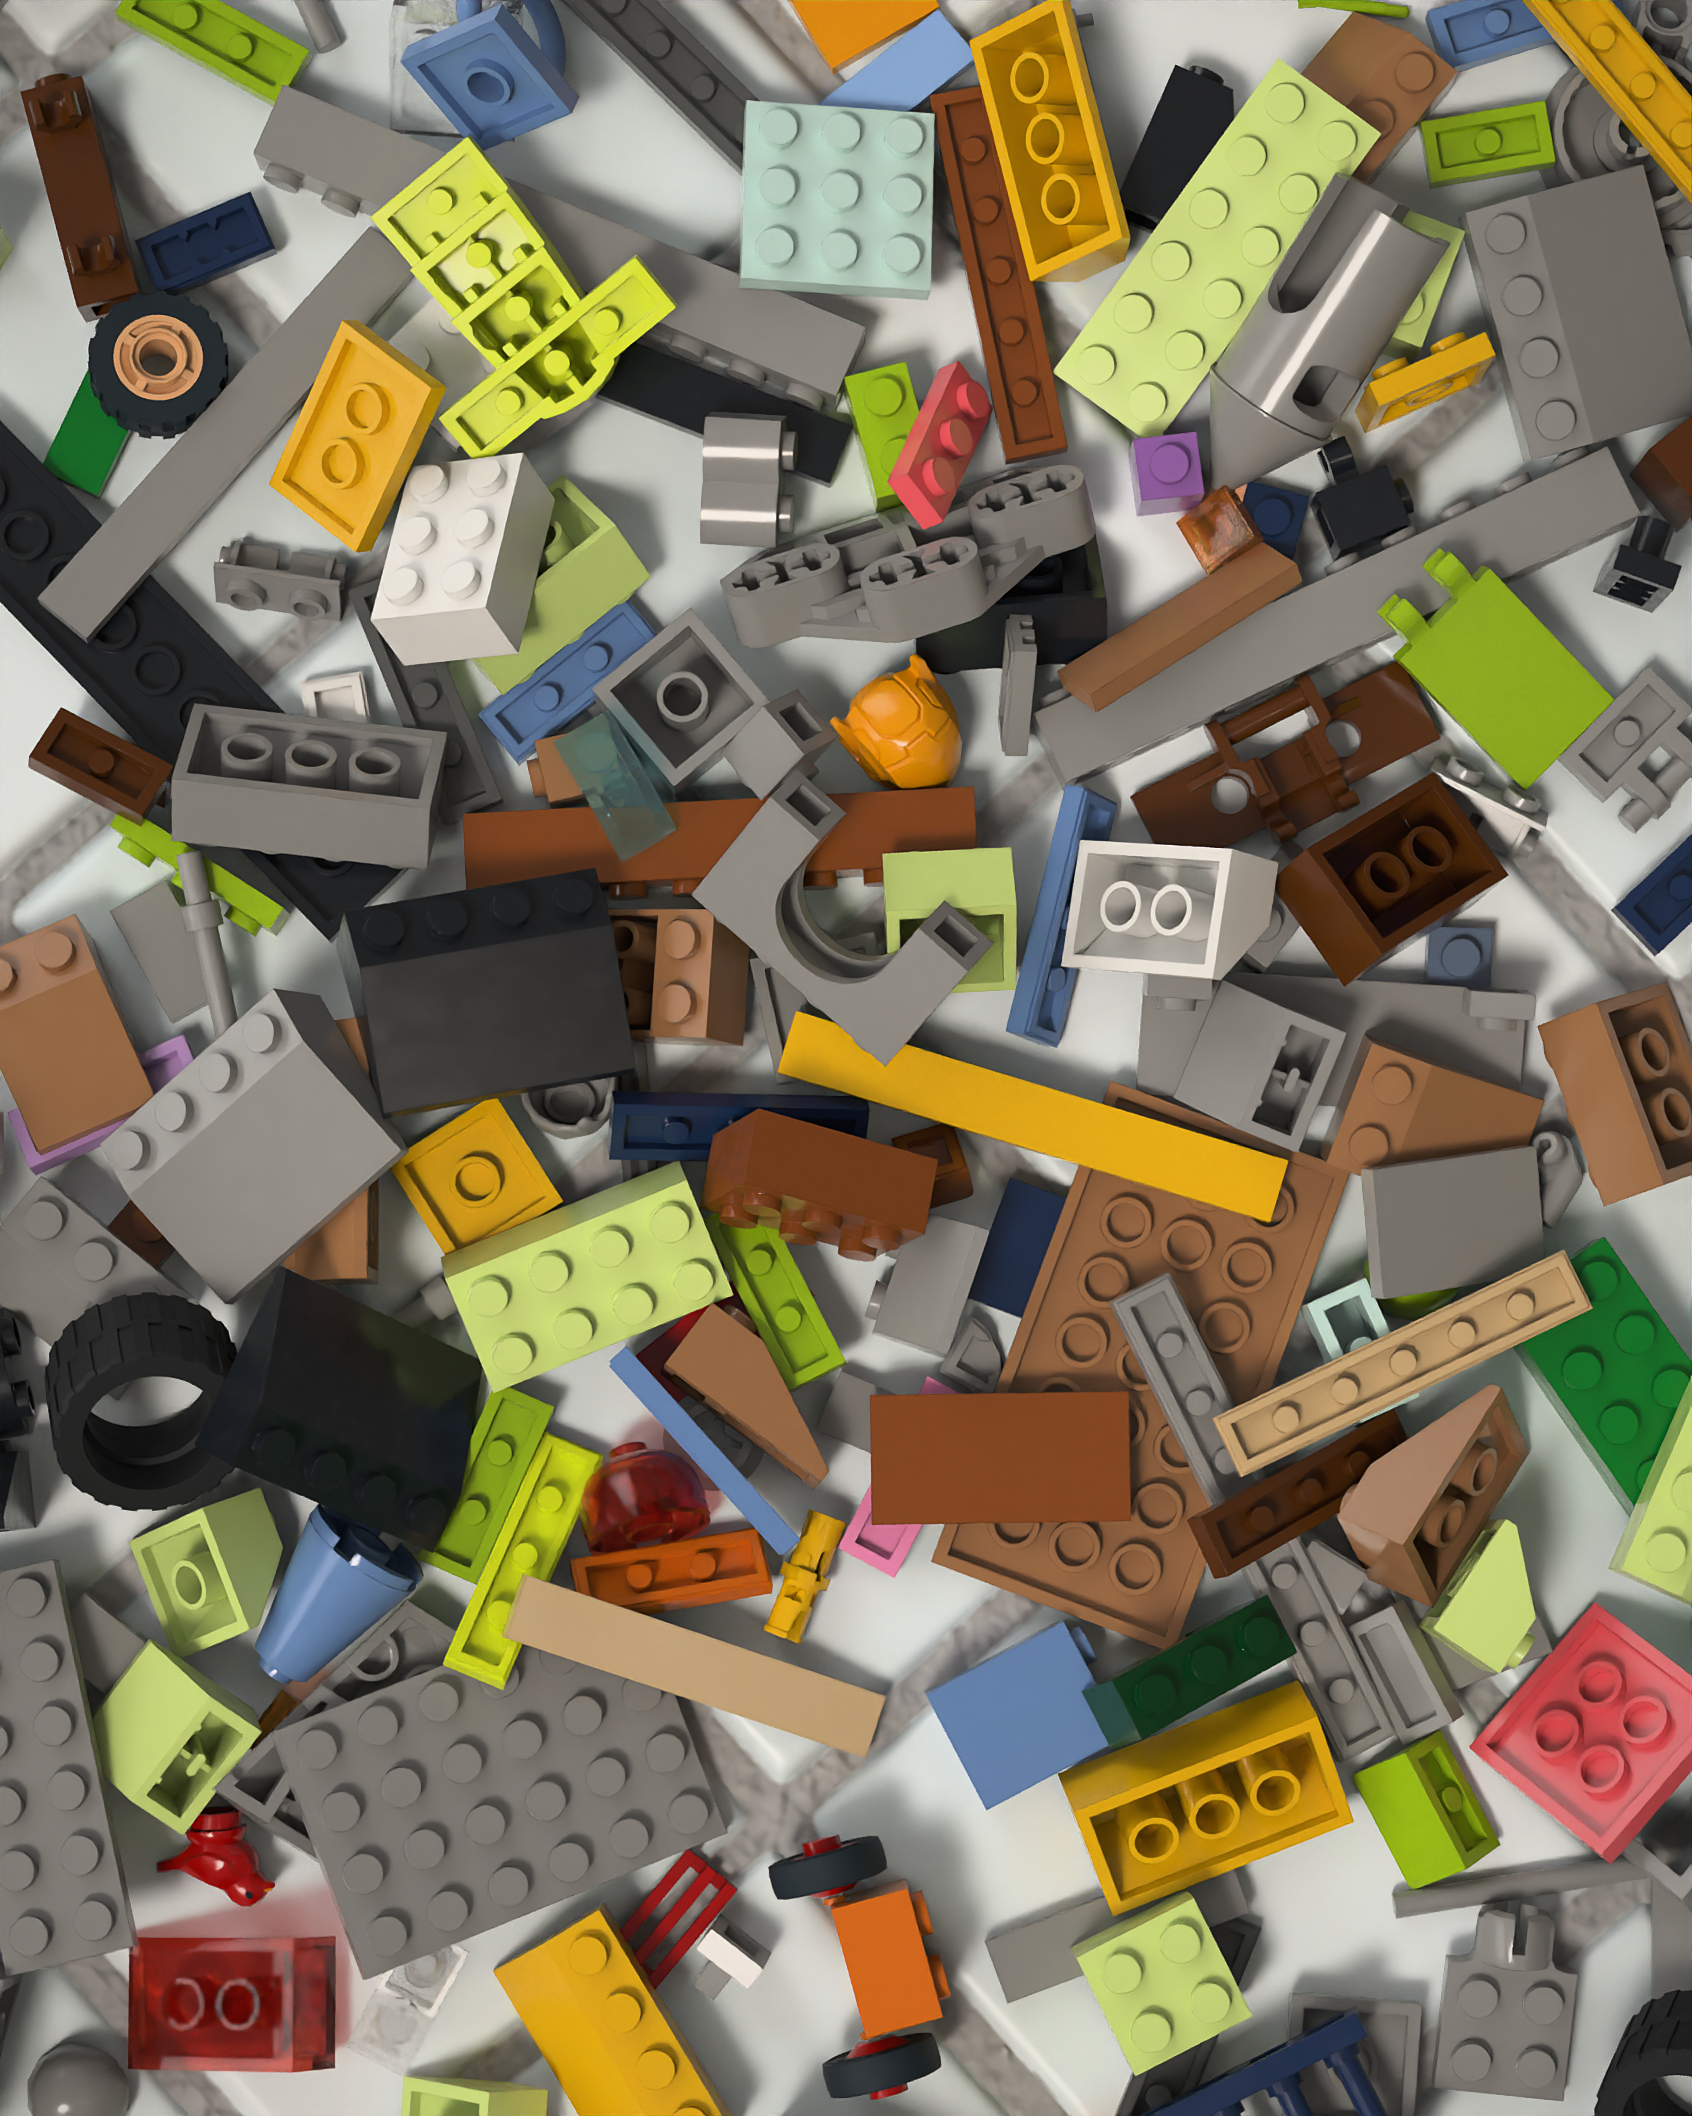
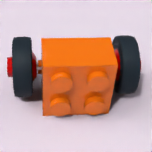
(884, 1959)

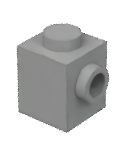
(777, 743)

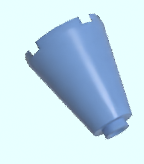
(331, 1594)

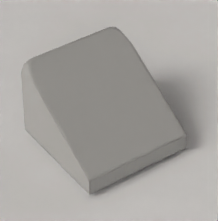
(1339, 1575)

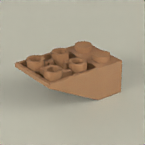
(681, 976)

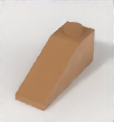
(739, 1383)

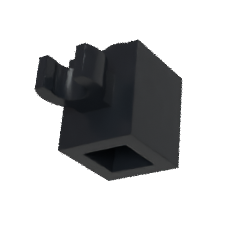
(1357, 507)

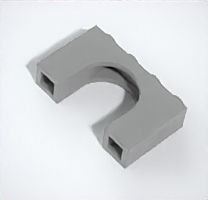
(762, 901)

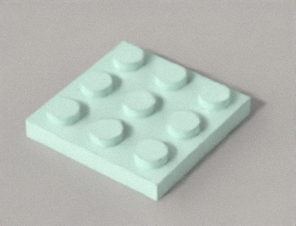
(837, 200)

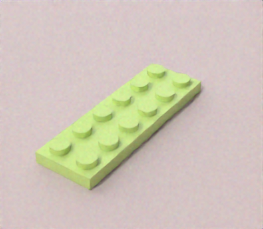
(1214, 252)

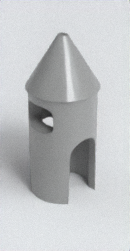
(1315, 331)

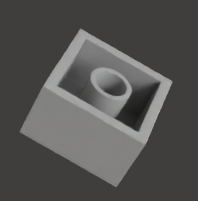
(680, 701)

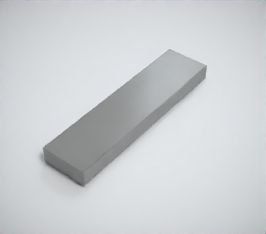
(1041, 1954)

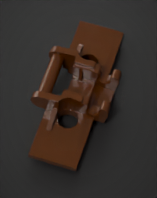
(1297, 781)

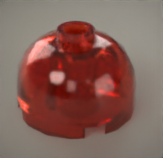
(640, 1499)

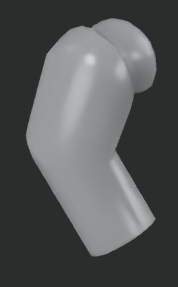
(1558, 1174)

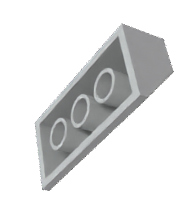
(308, 786)

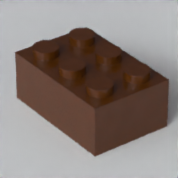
(1388, 878)

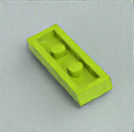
(221, 42)
(247, 907)
(777, 1301)
(493, 1475)

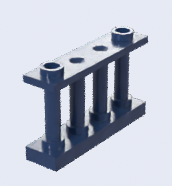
(1280, 2076)

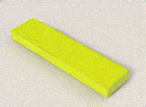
(527, 1545)

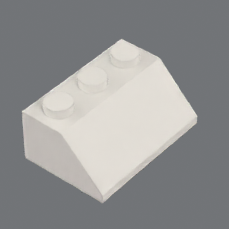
(1166, 908)

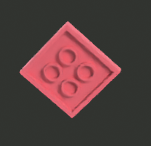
(1596, 1733)

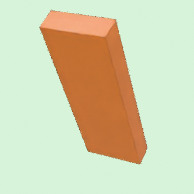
(677, 1573)

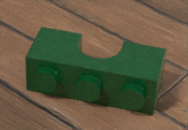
(1189, 1672)

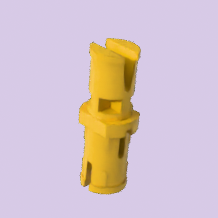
(804, 1576)

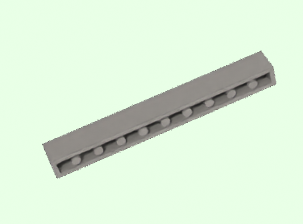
(749, 329)
(1337, 615)

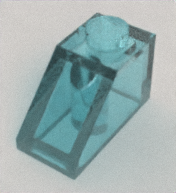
(614, 786)

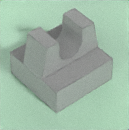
(729, 1955)

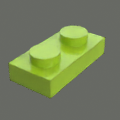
(1487, 144)

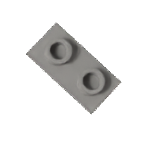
(251, 581)
(1505, 813)

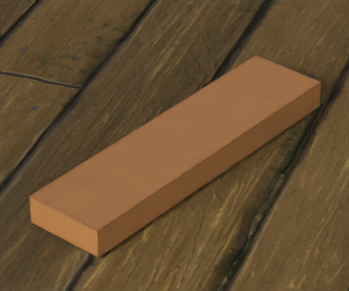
(1179, 626)

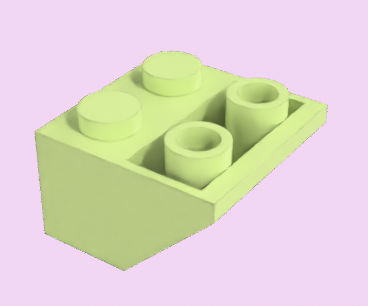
(170, 1735)

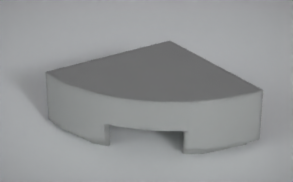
(973, 1359)

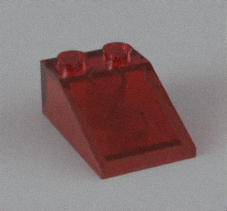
(232, 2003)

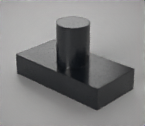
(1638, 571)

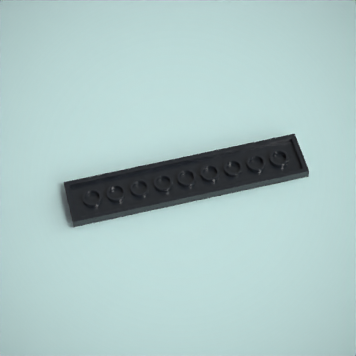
(148, 665)

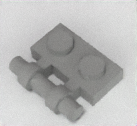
(1624, 738)

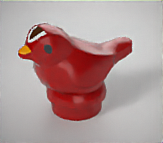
(221, 1856)

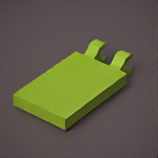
(1496, 670)

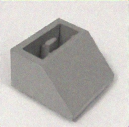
(1260, 1065)

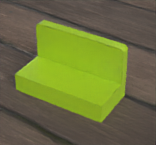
(1426, 1811)

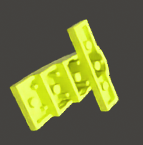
(513, 298)

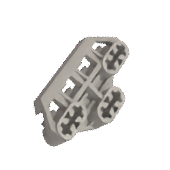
(900, 582)

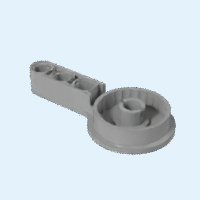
(1588, 129)

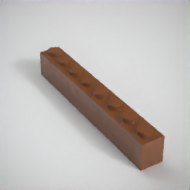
(565, 840)

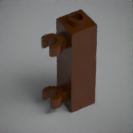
(81, 194)

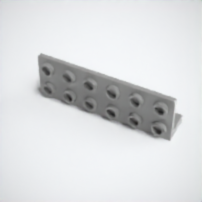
(1452, 1024)

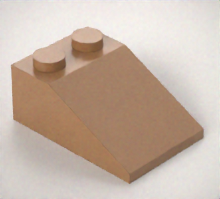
(65, 1037)
(1419, 1108)
(1433, 1496)

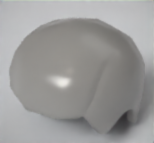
(571, 1109)
(77, 2083)

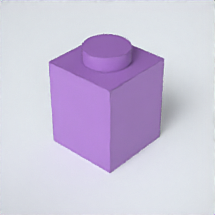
(1166, 473)

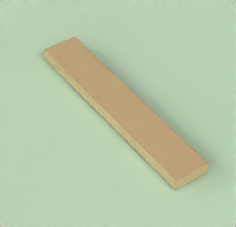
(1401, 1363)
(693, 1665)

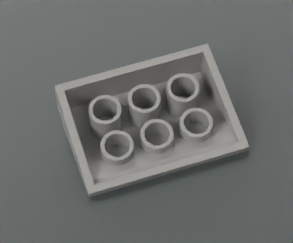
(1581, 311)
(256, 1143)

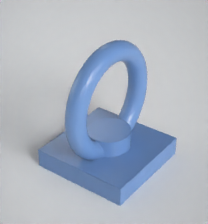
(492, 73)

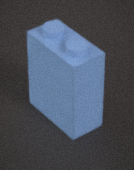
(1021, 1713)

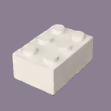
(463, 559)

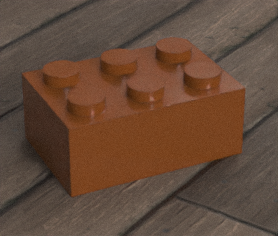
(817, 1185)

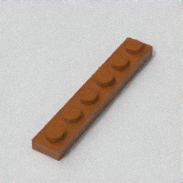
(998, 281)

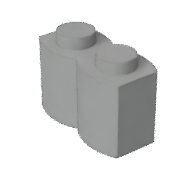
(745, 479)

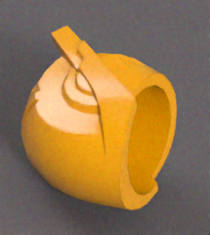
(903, 730)

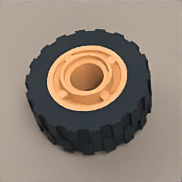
(152, 327)

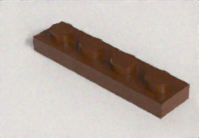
(1291, 1497)

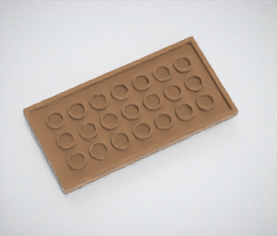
(1243, 1294)

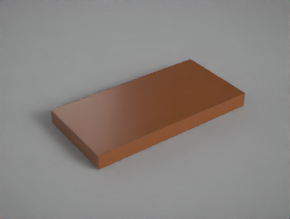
(1000, 1458)

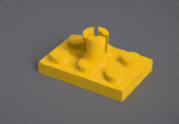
(357, 435)

